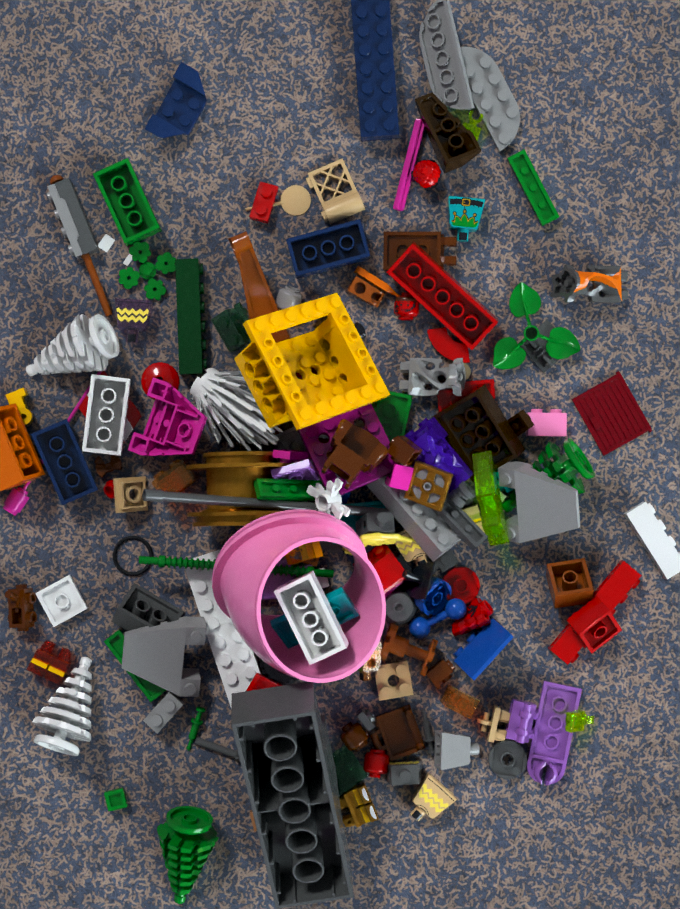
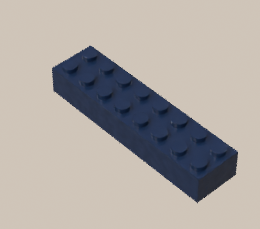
(374, 70)

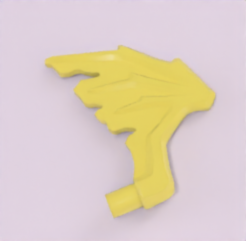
(378, 539)

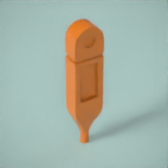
(375, 281)

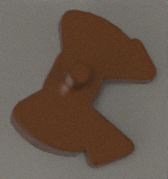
(102, 468)

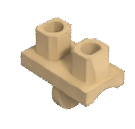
(497, 715)

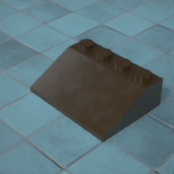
(479, 426)

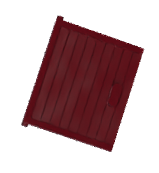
(611, 414)

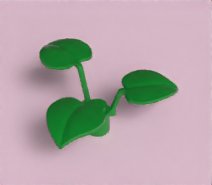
(560, 343)

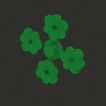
(147, 270)

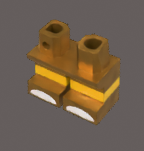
(360, 806)

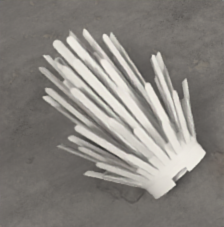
(229, 403)

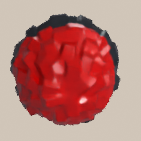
(426, 173)

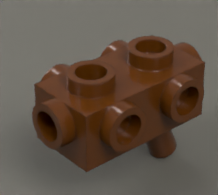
(21, 607)

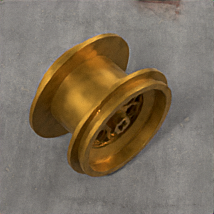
(233, 475)

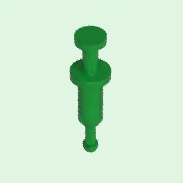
(195, 726)

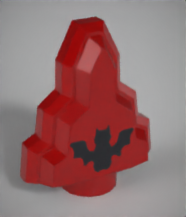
(476, 617)

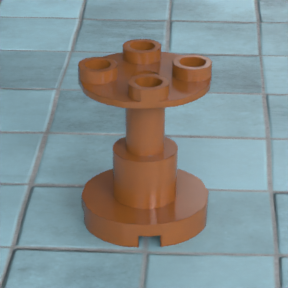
(399, 646)

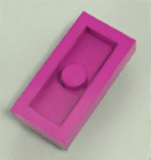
(289, 456)

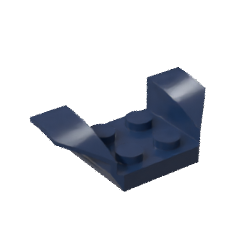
(181, 105)

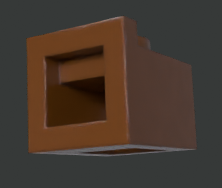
(440, 672)

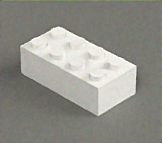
(106, 415)
(311, 617)

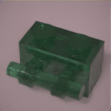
(231, 328)

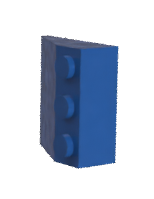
(482, 648)

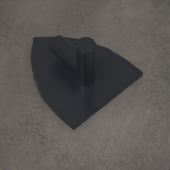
(418, 580)

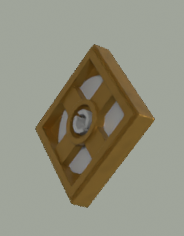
(429, 485)

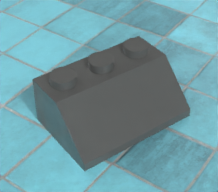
(144, 609)

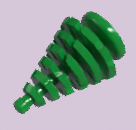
(561, 468)
(186, 846)

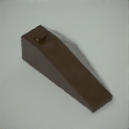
(449, 138)

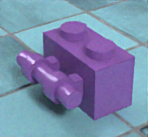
(521, 720)

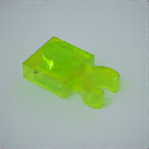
(472, 125)

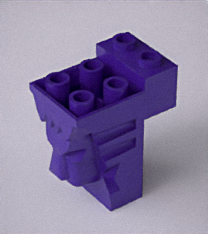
(438, 451)

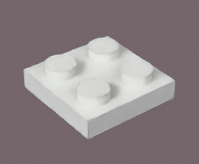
(61, 600)

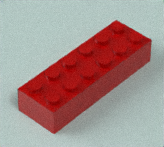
(442, 296)

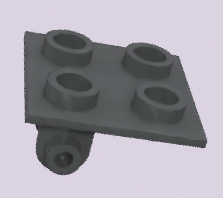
(537, 349)

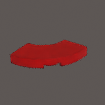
(447, 346)

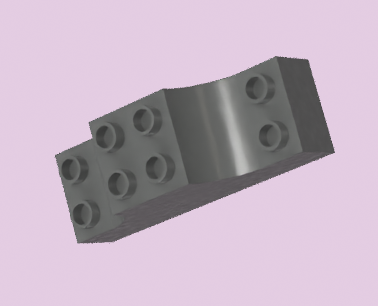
(293, 793)

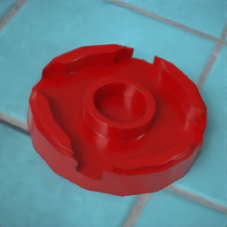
(470, 584)

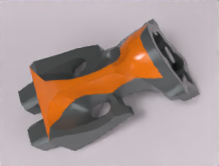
(574, 282)

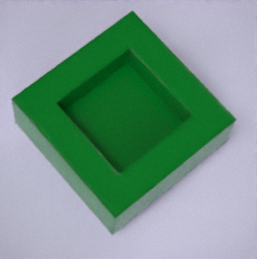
(116, 799)

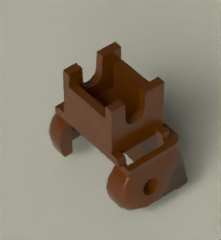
(353, 452)

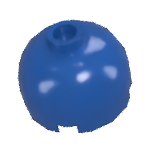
(436, 597)

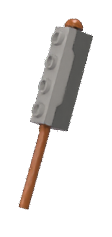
(76, 230)

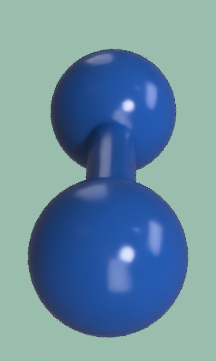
(454, 609)

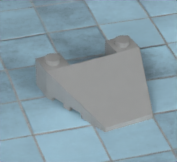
(542, 503)
(158, 654)

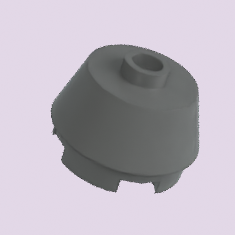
(399, 607)

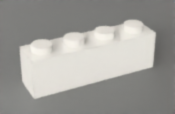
(654, 539)

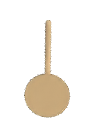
(294, 200)

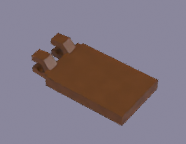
(431, 242)

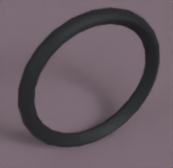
(115, 555)

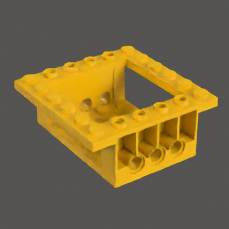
(334, 349)

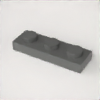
(462, 524)

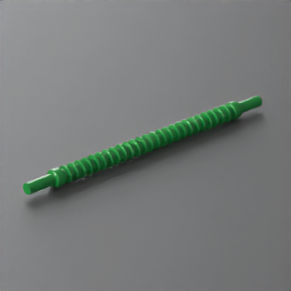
(162, 561)

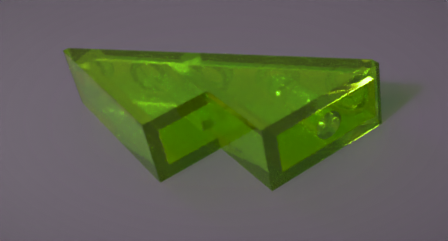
(489, 498)

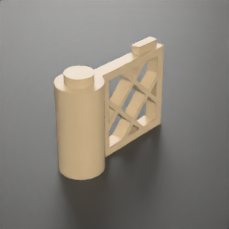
(341, 206)

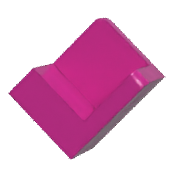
(400, 477)

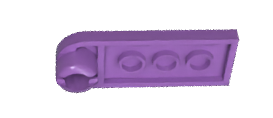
(550, 740)

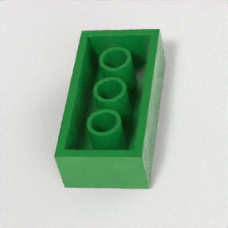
(127, 202)

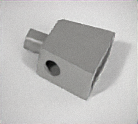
(453, 750)

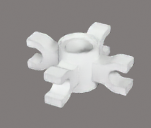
(329, 499)

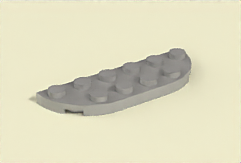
(444, 57)
(491, 97)

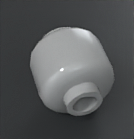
(288, 297)

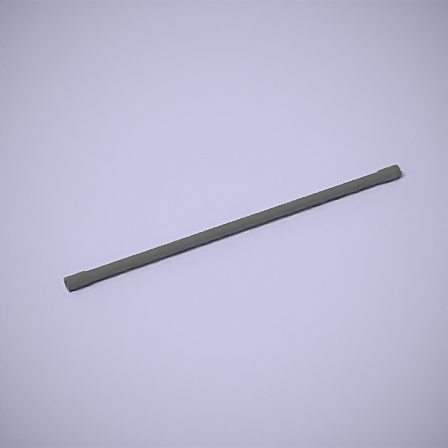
(159, 496)

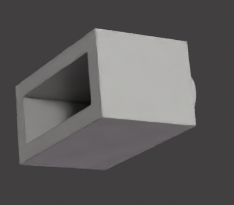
(164, 711)

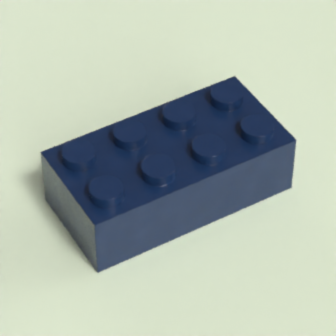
(328, 248)
(64, 461)

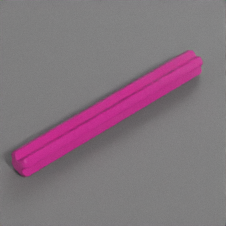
(410, 161)

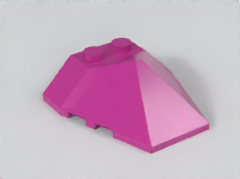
(172, 424)

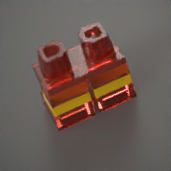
(58, 666)

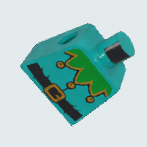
(464, 215)

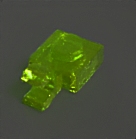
(576, 720)

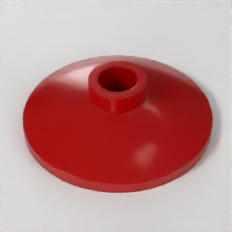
(161, 370)

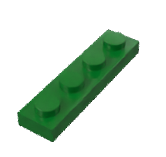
(533, 188)
(284, 489)
(115, 644)

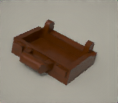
(398, 732)

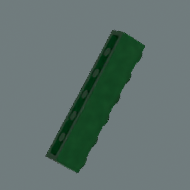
(190, 316)

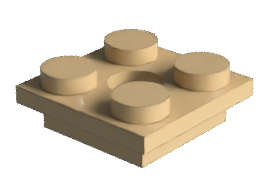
(123, 502)
(404, 686)

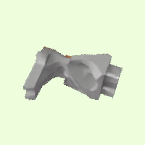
(420, 376)

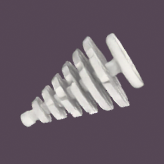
(80, 347)
(67, 720)

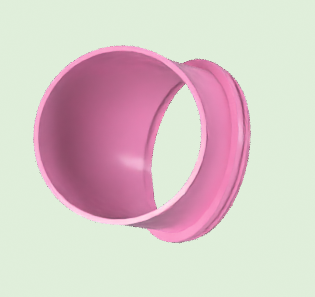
(243, 572)

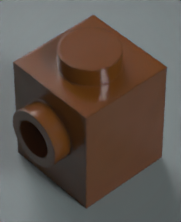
(403, 450)

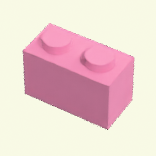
(548, 424)

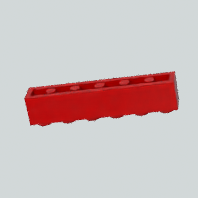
(611, 593)

